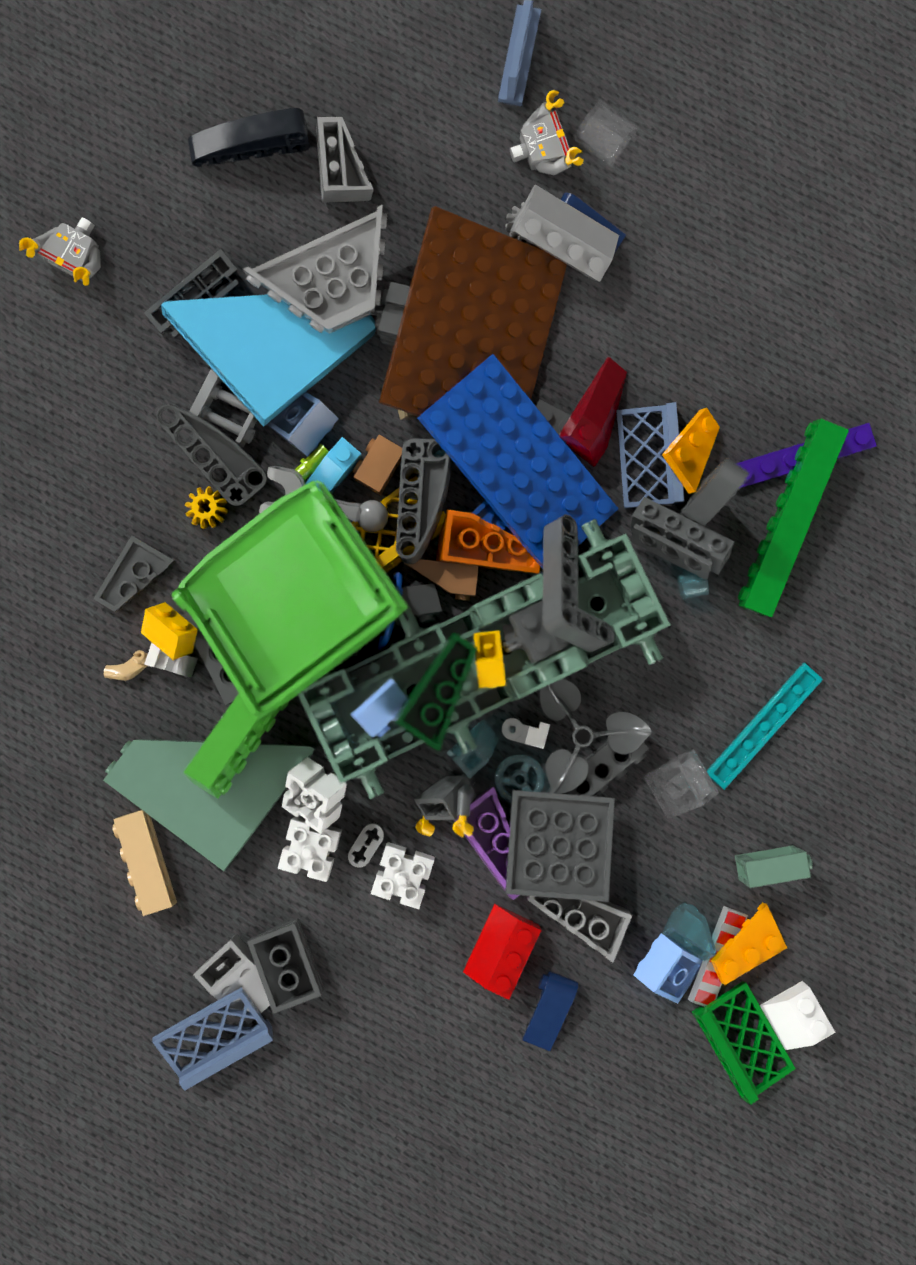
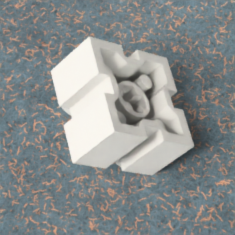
(313, 795)
(309, 849)
(403, 875)

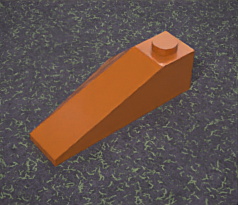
(476, 542)

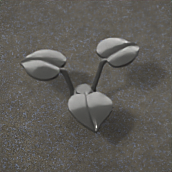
(567, 770)

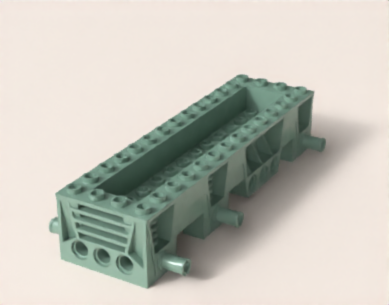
(604, 571)

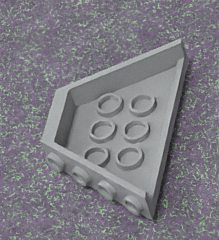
(329, 277)

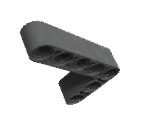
(560, 590)

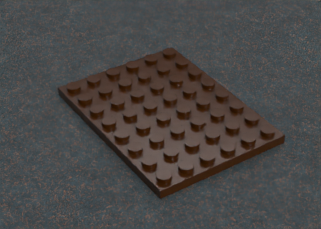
(467, 301)

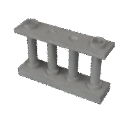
(212, 390)

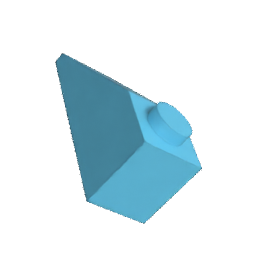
(336, 465)

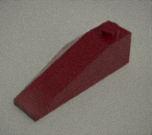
(593, 419)

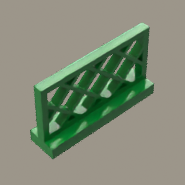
(729, 1057)

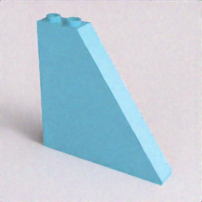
(263, 347)

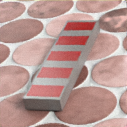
(707, 982)

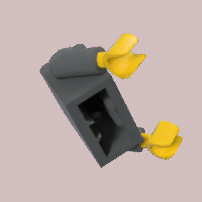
(447, 801)

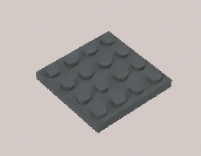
(560, 846)

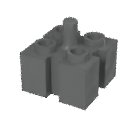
(391, 313)

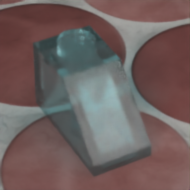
(690, 931)

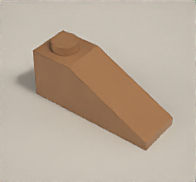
(451, 577)

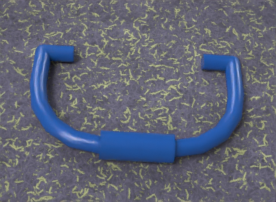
(383, 640)

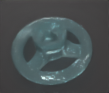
(528, 761)

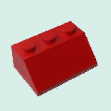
(502, 951)

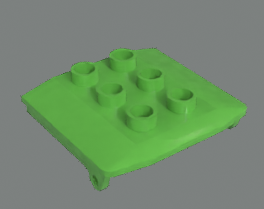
(289, 597)

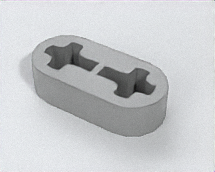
(361, 841)

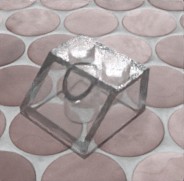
(681, 784)

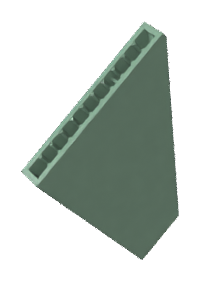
(218, 828)

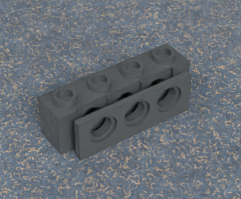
(196, 287)
(693, 537)

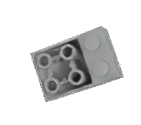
(230, 970)

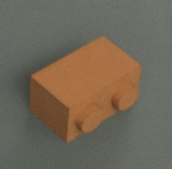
(378, 464)

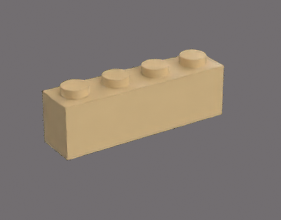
(144, 862)

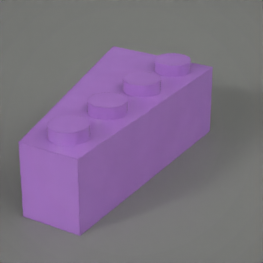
(490, 834)

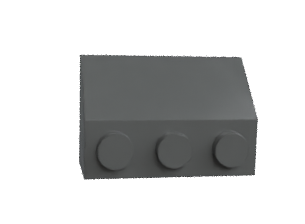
(286, 966)

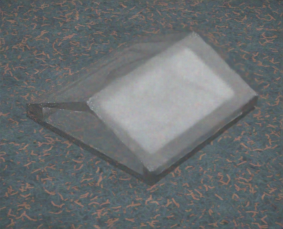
(605, 133)

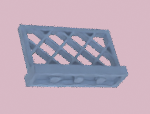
(519, 54)
(670, 432)
(227, 1051)

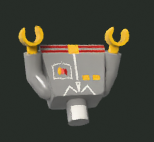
(545, 141)
(67, 249)

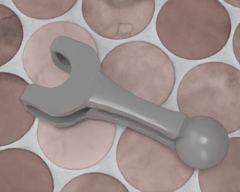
(370, 515)

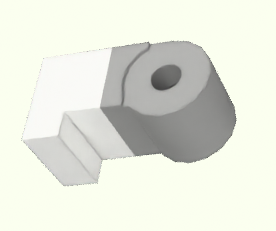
(181, 666)
(526, 734)

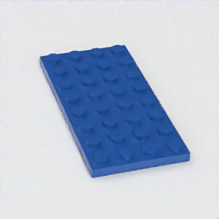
(514, 456)

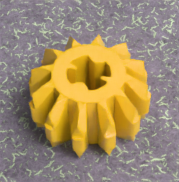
(197, 509)

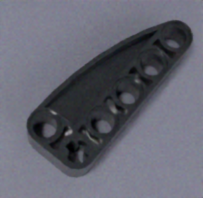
(251, 136)

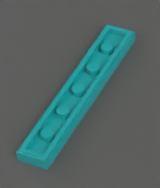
(764, 726)

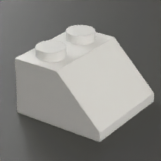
(797, 1017)

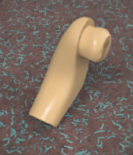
(128, 669)

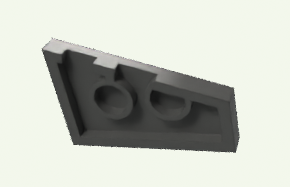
(131, 574)

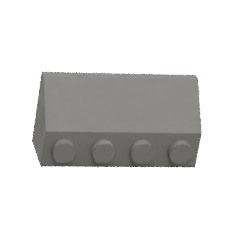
(566, 233)

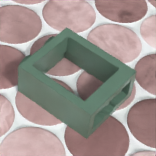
(773, 866)

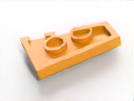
(692, 448)
(750, 947)

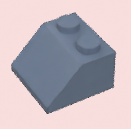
(304, 423)

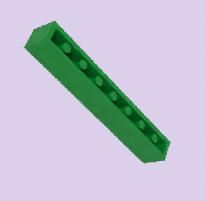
(792, 517)

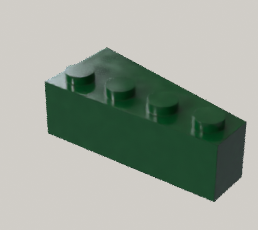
(434, 698)

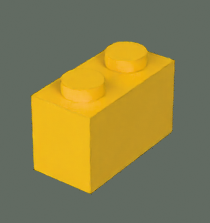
(169, 631)
(489, 659)

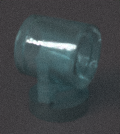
(691, 585)

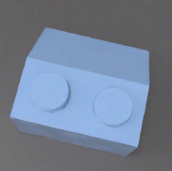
(380, 709)
(668, 969)

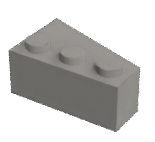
(339, 166)

